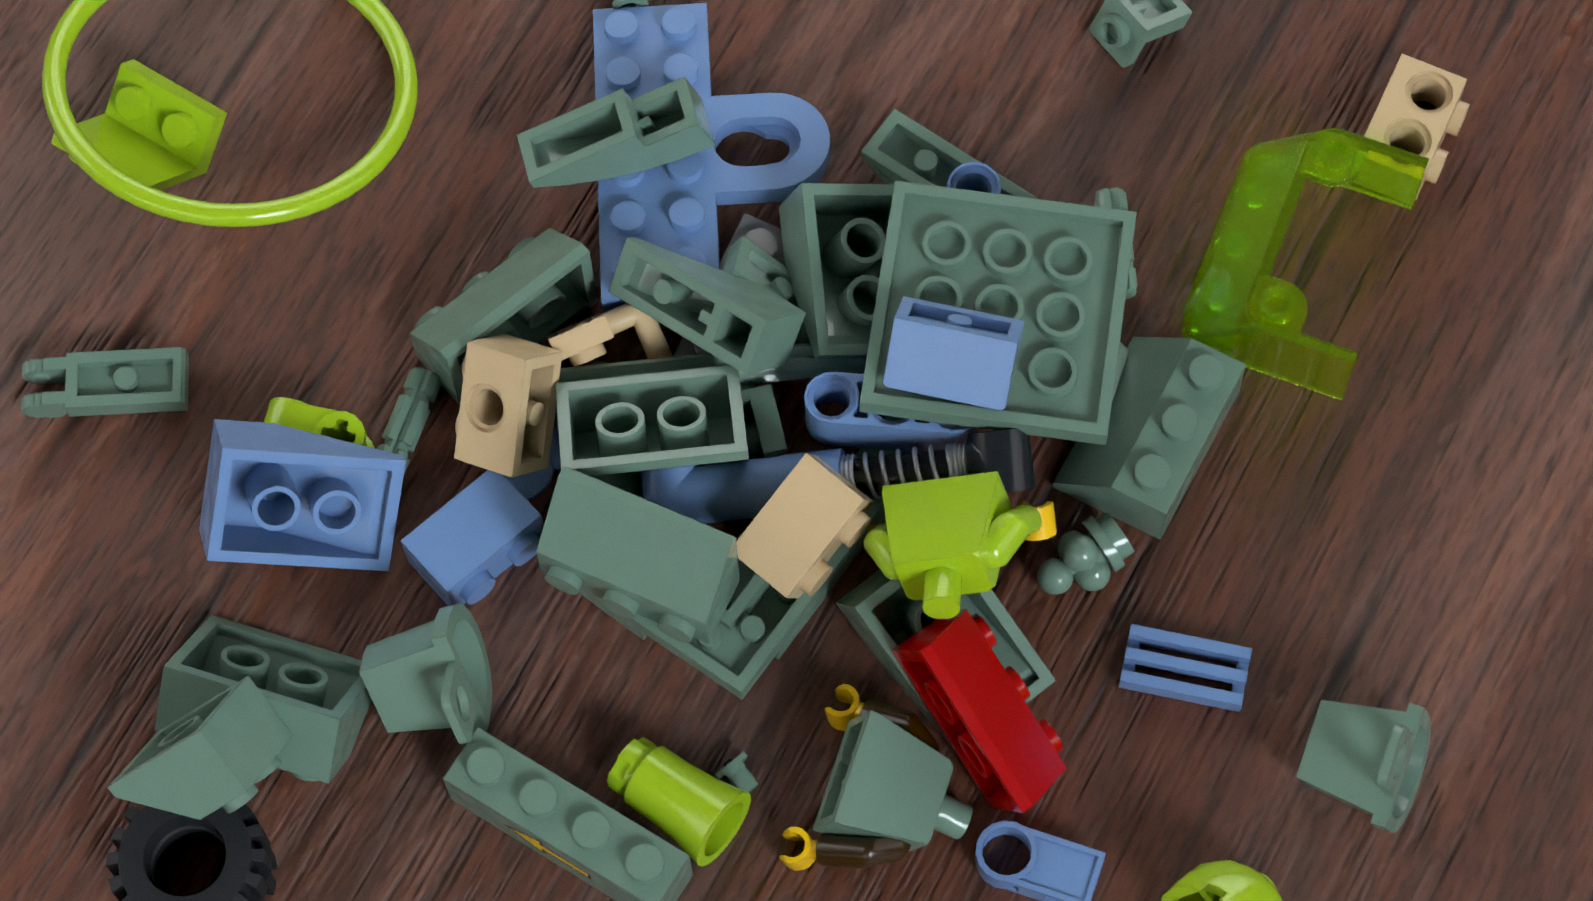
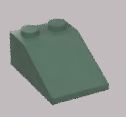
(835, 260)
(888, 618)

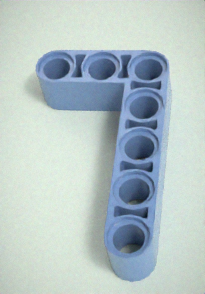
(870, 430)

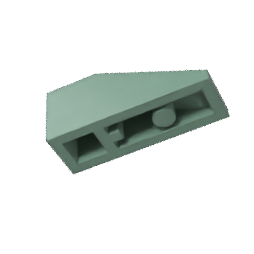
(708, 306)

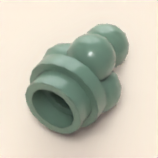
(1086, 557)

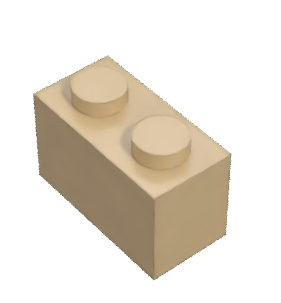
(804, 528)

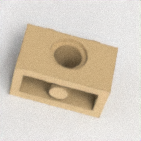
(507, 405)

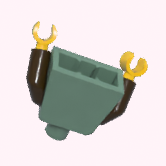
(881, 791)

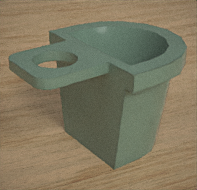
(432, 676)
(1368, 758)

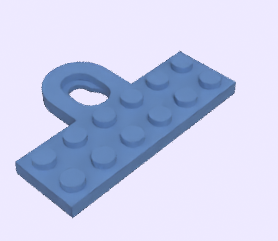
(679, 199)

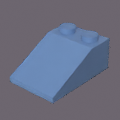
(298, 498)

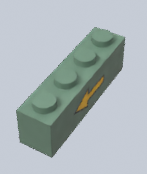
(565, 823)

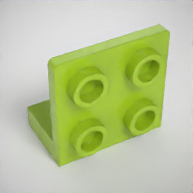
(154, 128)

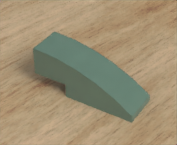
(617, 136)

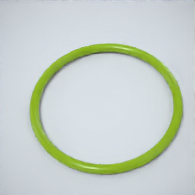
(226, 213)

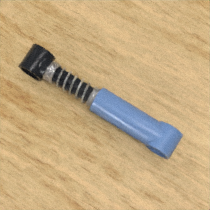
(743, 487)

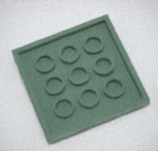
(1019, 260)

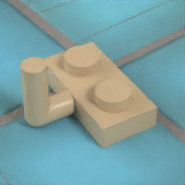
(585, 338)

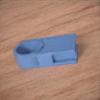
(1056, 866)

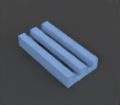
(1190, 646)

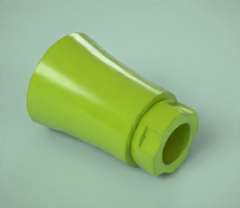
(679, 798)

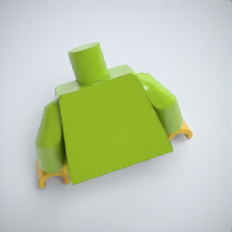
(952, 537)

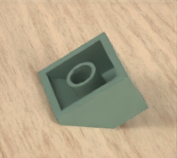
(207, 756)

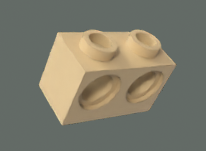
(1406, 125)

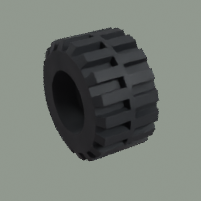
(158, 833)

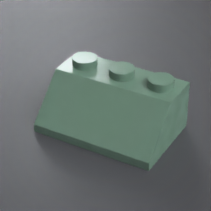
(527, 297)
(651, 421)
(1158, 431)
(637, 557)
(307, 686)

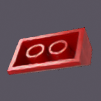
(982, 710)

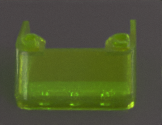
(1234, 297)

